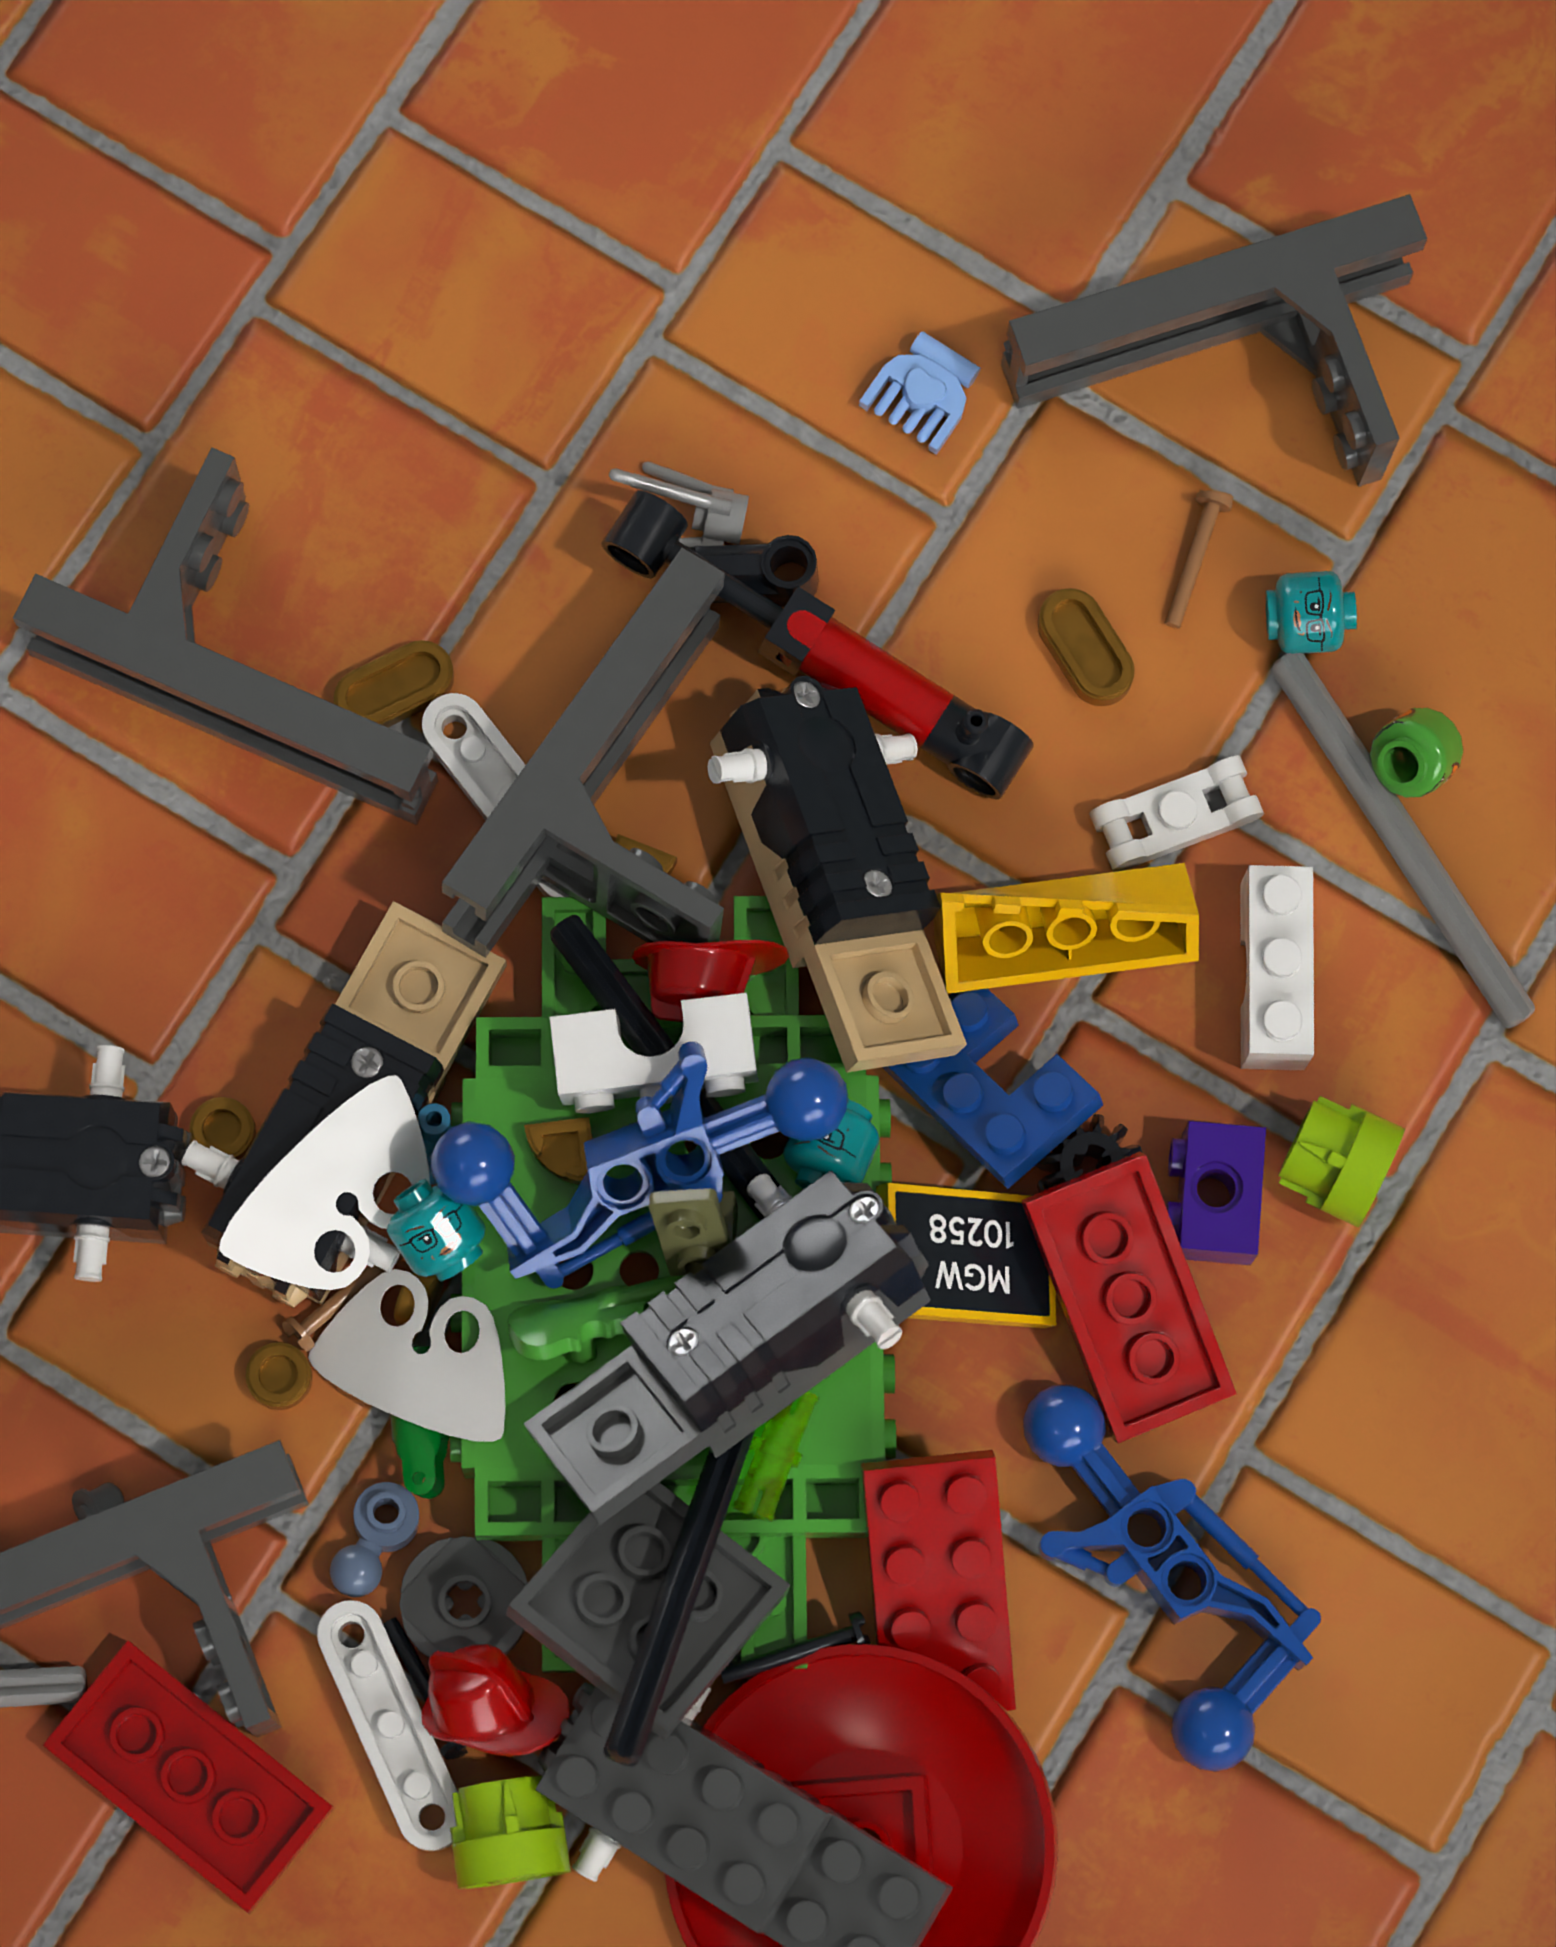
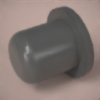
(97, 1500)

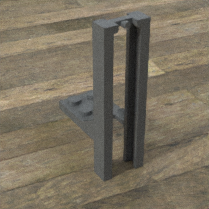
(1284, 287)
(158, 664)
(548, 814)
(174, 1538)

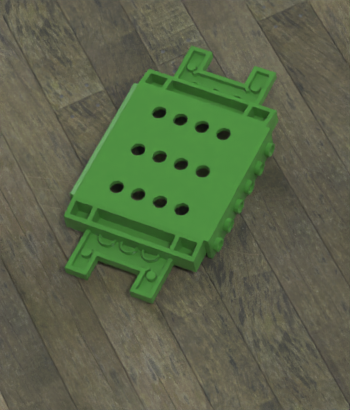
(516, 1086)

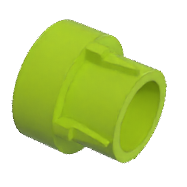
(1340, 1158)
(507, 1834)

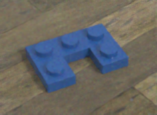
(997, 1128)

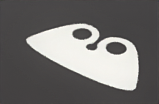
(297, 1199)
(435, 1389)

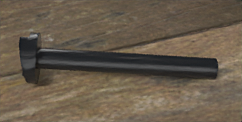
(797, 1651)
(419, 1675)

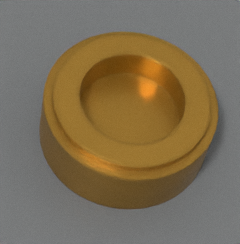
(223, 1125)
(405, 1302)
(279, 1376)

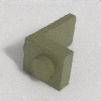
(692, 1226)

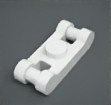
(1176, 814)

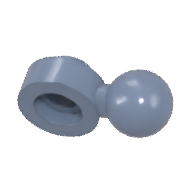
(357, 1567)

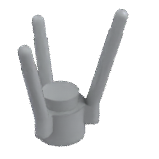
(717, 508)

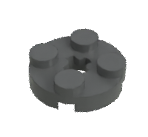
(463, 1564)

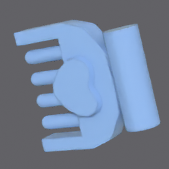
(928, 384)

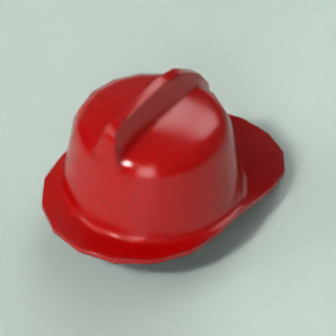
(702, 970)
(490, 1704)

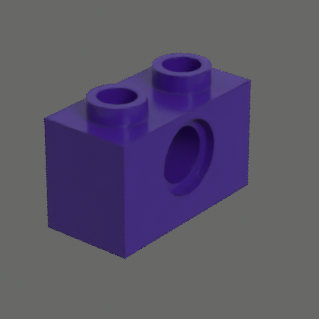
(1237, 1160)

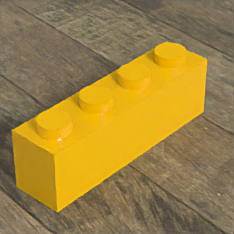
(1066, 928)

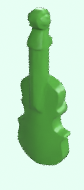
(572, 1325)

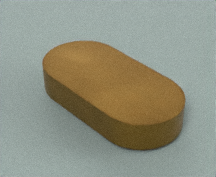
(1086, 647)
(397, 683)

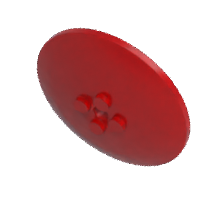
(918, 1762)

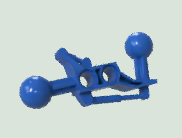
(477, 1162)
(1211, 1724)

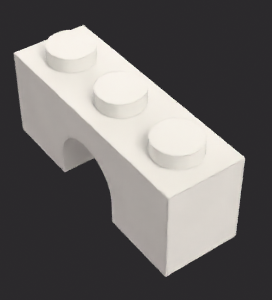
(1279, 967)
(598, 1068)

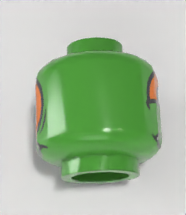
(1416, 752)

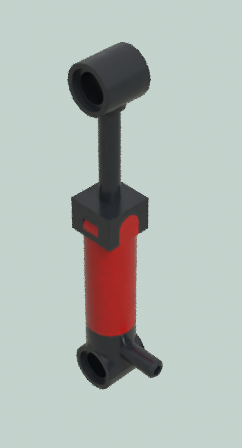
(805, 637)

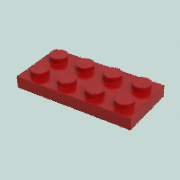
(1129, 1297)
(941, 1564)
(188, 1777)

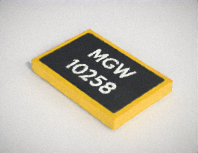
(977, 1253)

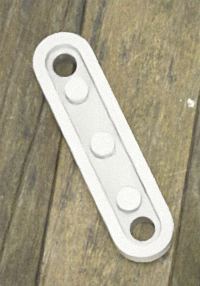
(479, 760)
(389, 1722)

